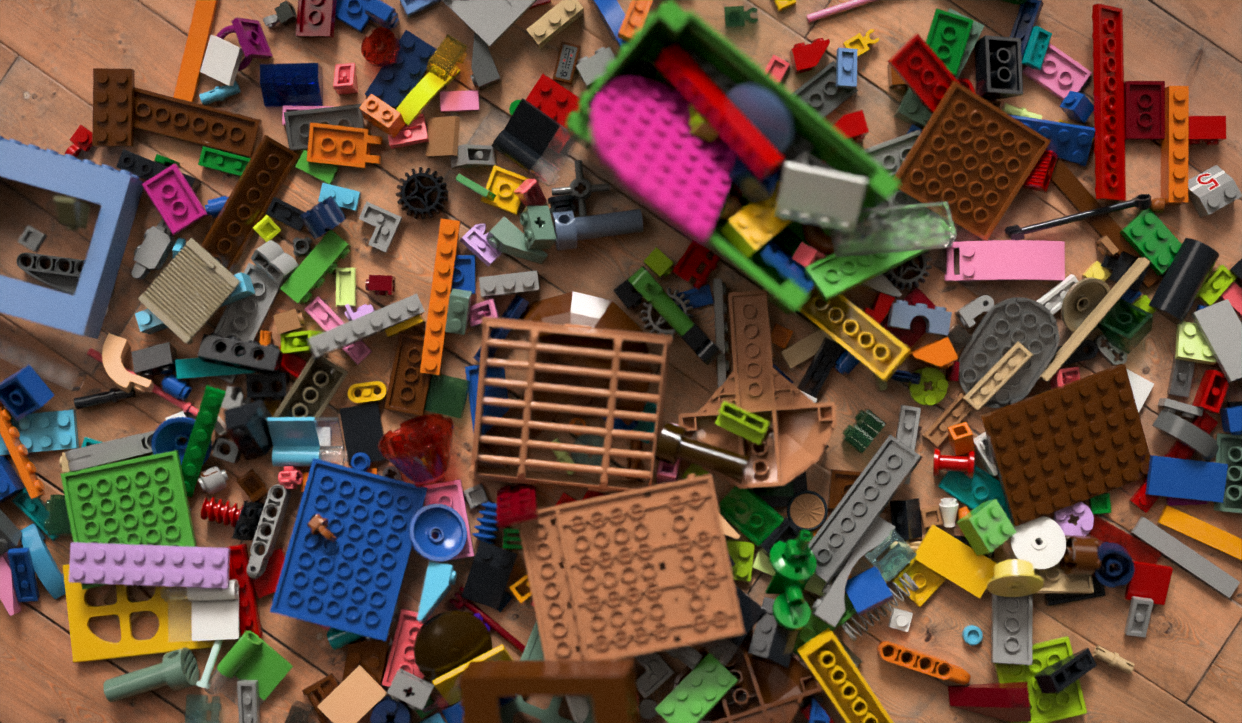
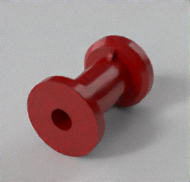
(953, 463)

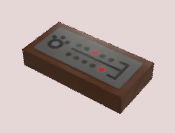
(566, 62)

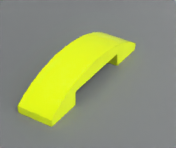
(421, 95)

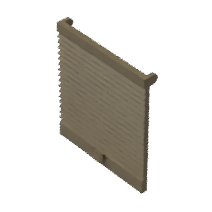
(189, 291)

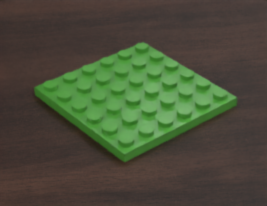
(130, 503)

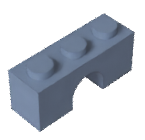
(936, 319)

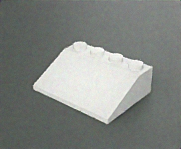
(820, 197)

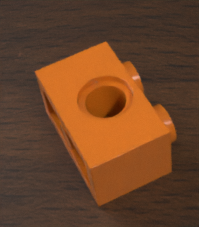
(382, 116)

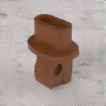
(318, 525)

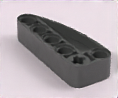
(55, 275)

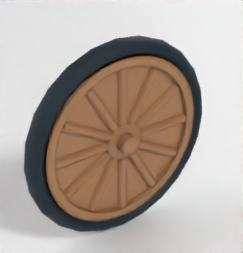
(807, 510)

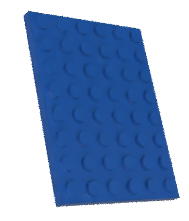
(360, 574)

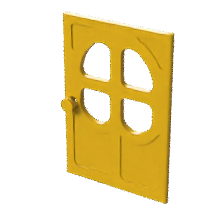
(89, 647)

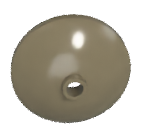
(1081, 301)

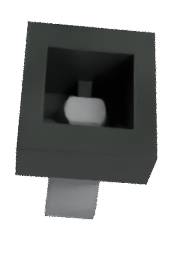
(285, 14)

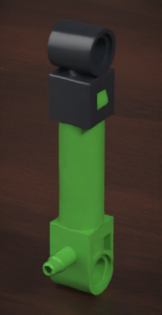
(672, 313)

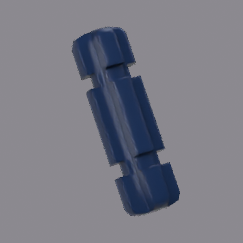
(905, 376)

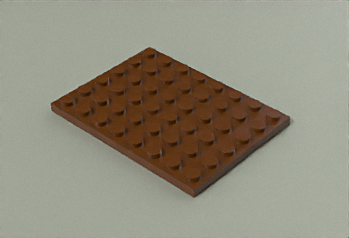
(1067, 444)

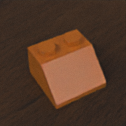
(935, 354)

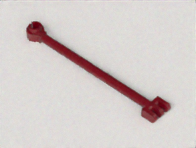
(486, 619)

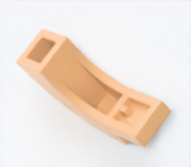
(113, 357)

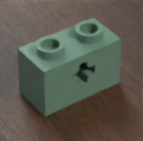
(538, 227)

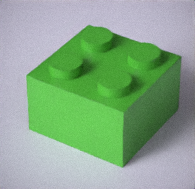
(986, 527)

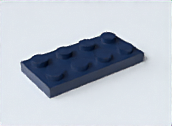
(398, 79)

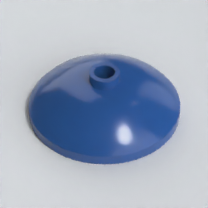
(168, 435)
(444, 523)

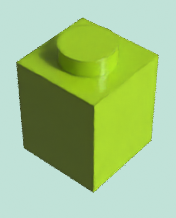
(658, 263)

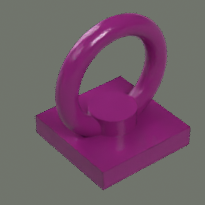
(250, 39)

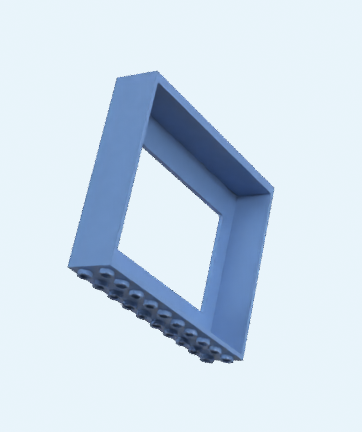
(119, 198)

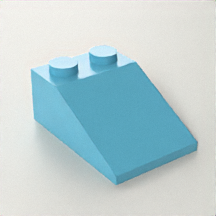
(436, 586)

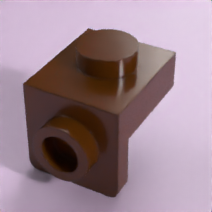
(253, 485)

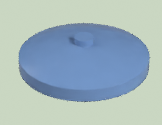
(765, 112)

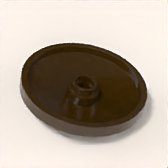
(450, 642)

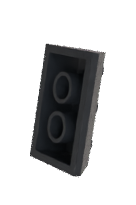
(998, 67)
(249, 428)
(771, 640)

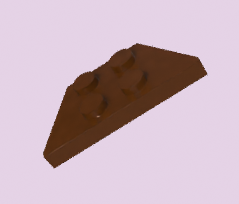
(370, 656)

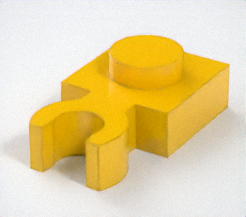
(860, 43)

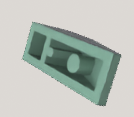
(510, 240)

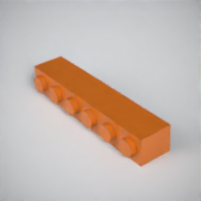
(1175, 146)

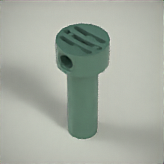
(177, 670)

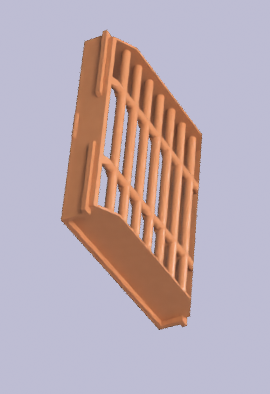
(530, 477)

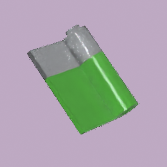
(249, 660)

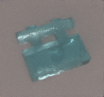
(197, 709)

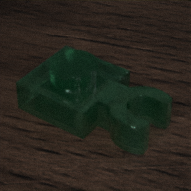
(736, 16)

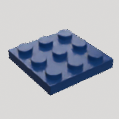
(786, 266)

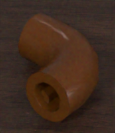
(817, 238)

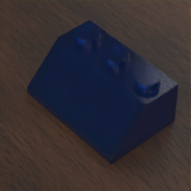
(291, 84)

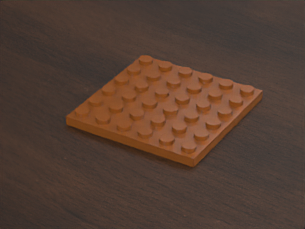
(970, 159)

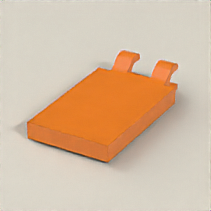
(341, 145)

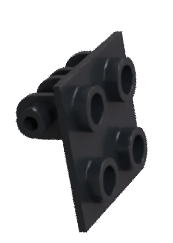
(248, 520)

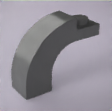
(1187, 434)

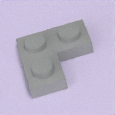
(385, 223)
(656, 672)

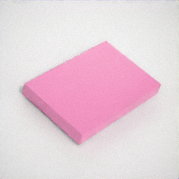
(1059, 73)

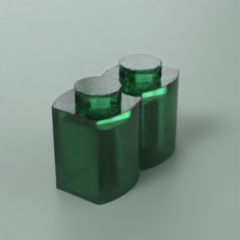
(863, 430)

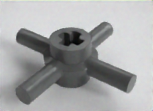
(580, 180)

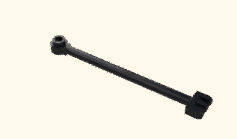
(1141, 202)

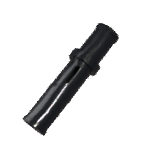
(113, 395)

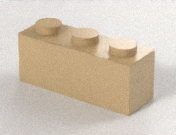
(554, 22)

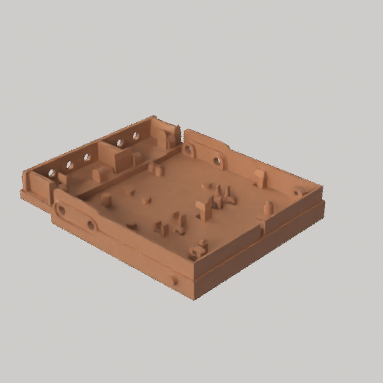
(602, 580)

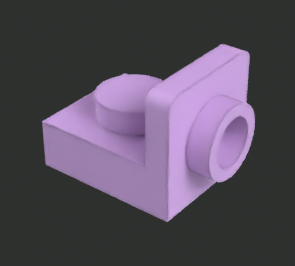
(361, 311)

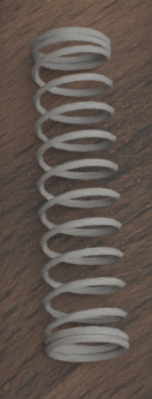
(849, 630)

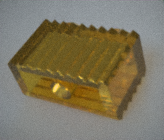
(447, 57)

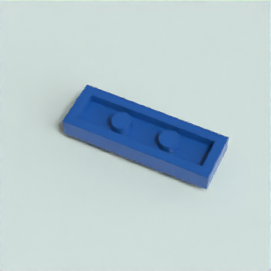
(23, 574)

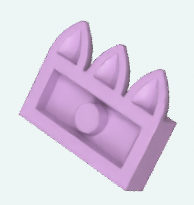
(479, 245)

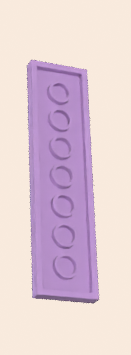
(149, 565)

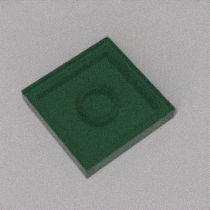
(447, 395)

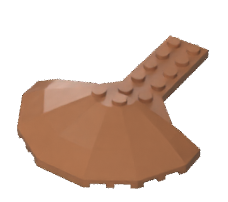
(797, 425)

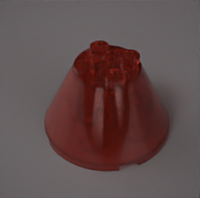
(420, 448)

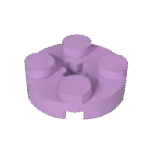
(1084, 523)

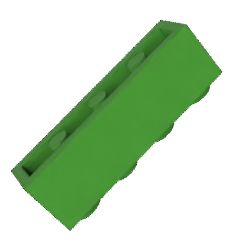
(315, 267)

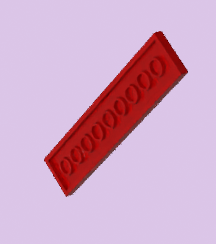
(1109, 103)

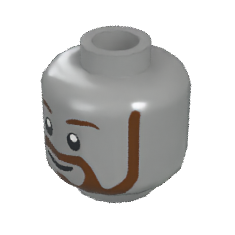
(213, 480)

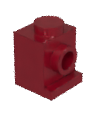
(381, 284)

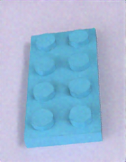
(46, 431)

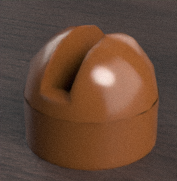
(1157, 205)

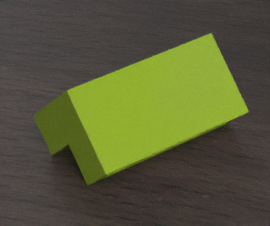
(742, 423)

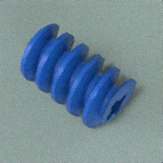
(487, 523)

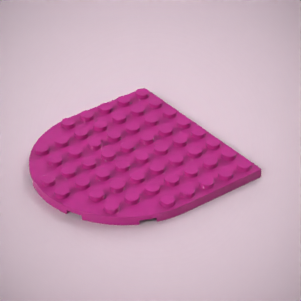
(649, 143)

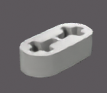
(1107, 353)

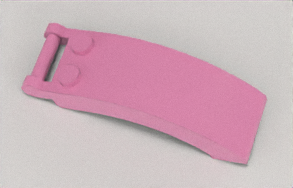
(1007, 260)

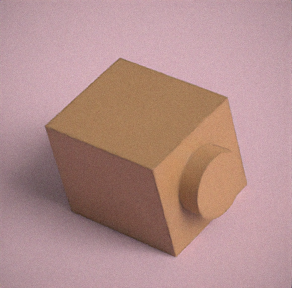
(289, 321)

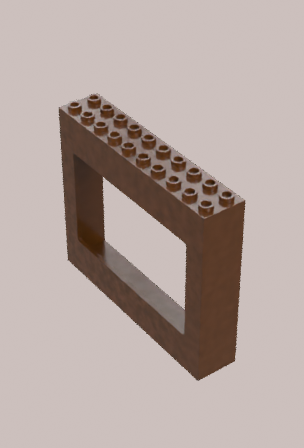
(606, 681)

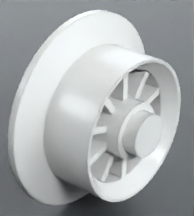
(1039, 542)

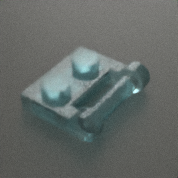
(895, 559)

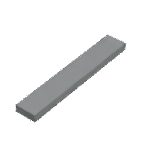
(1185, 557)

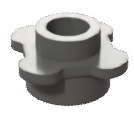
(297, 246)

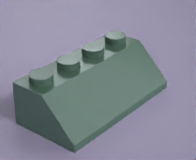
(1230, 453)

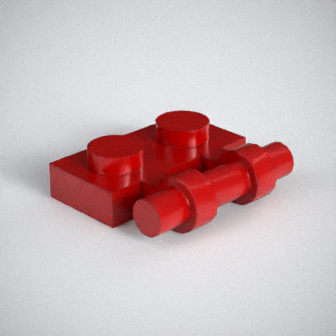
(690, 262)

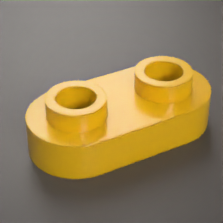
(368, 392)

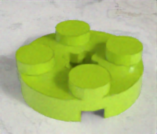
(939, 386)

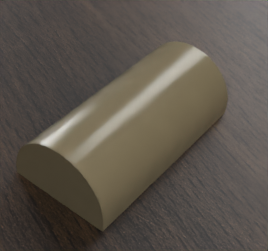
(312, 389)

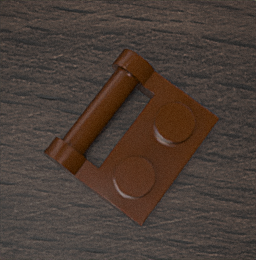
(325, 687)

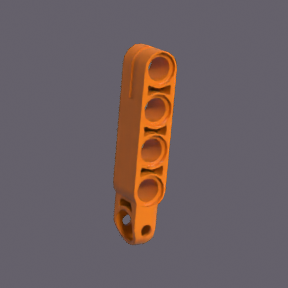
(953, 672)

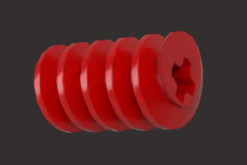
(220, 512)

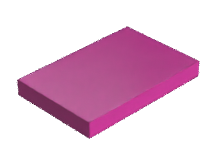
(174, 199)

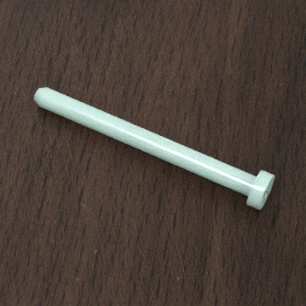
(210, 665)

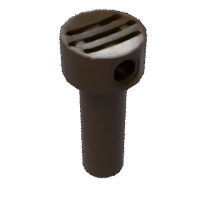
(675, 445)

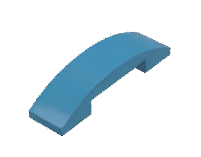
(43, 561)

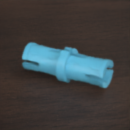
(219, 93)

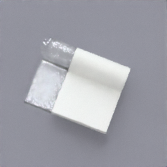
(202, 612)

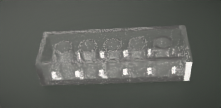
(897, 230)

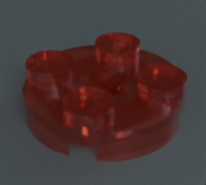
(387, 54)

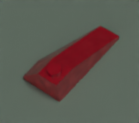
(995, 700)

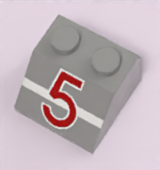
(1212, 190)

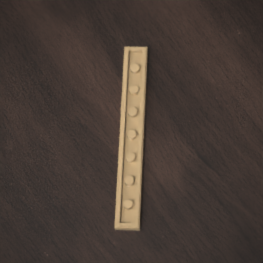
(1094, 318)

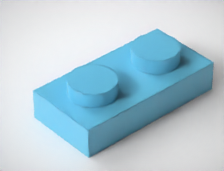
(344, 197)

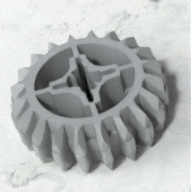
(678, 300)

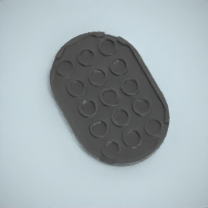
(996, 334)

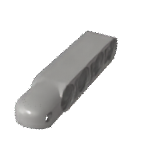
(109, 451)
(256, 560)

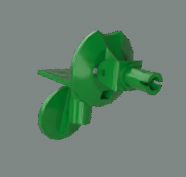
(793, 568)

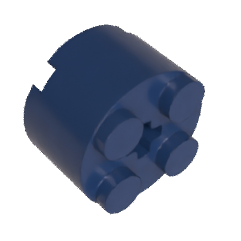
(322, 217)
(1116, 574)
(389, 707)

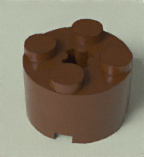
(1080, 555)

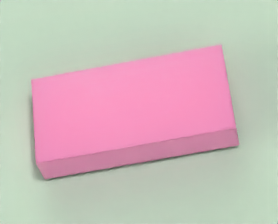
(459, 101)

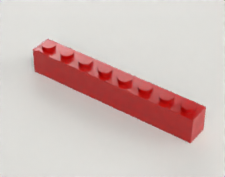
(719, 111)

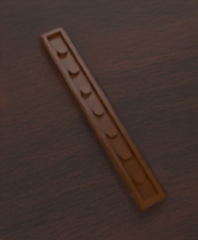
(1102, 224)

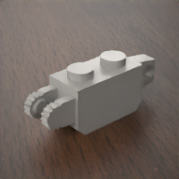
(153, 251)

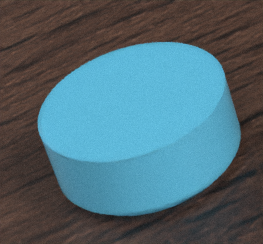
(972, 635)

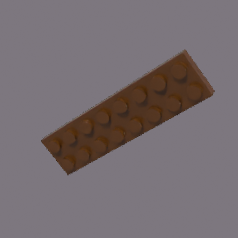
(195, 122)
(249, 201)

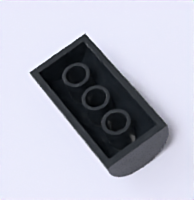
(1184, 280)

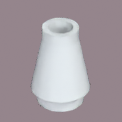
(949, 511)

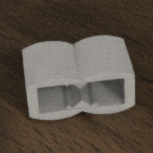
(274, 261)

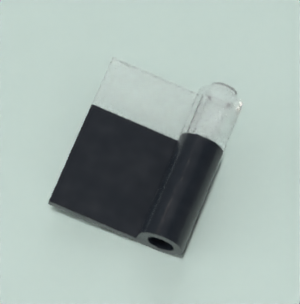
(535, 143)
(725, 648)

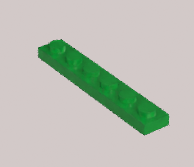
(201, 436)

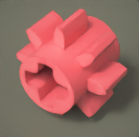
(290, 477)

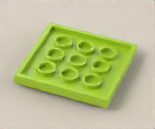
(1048, 706)

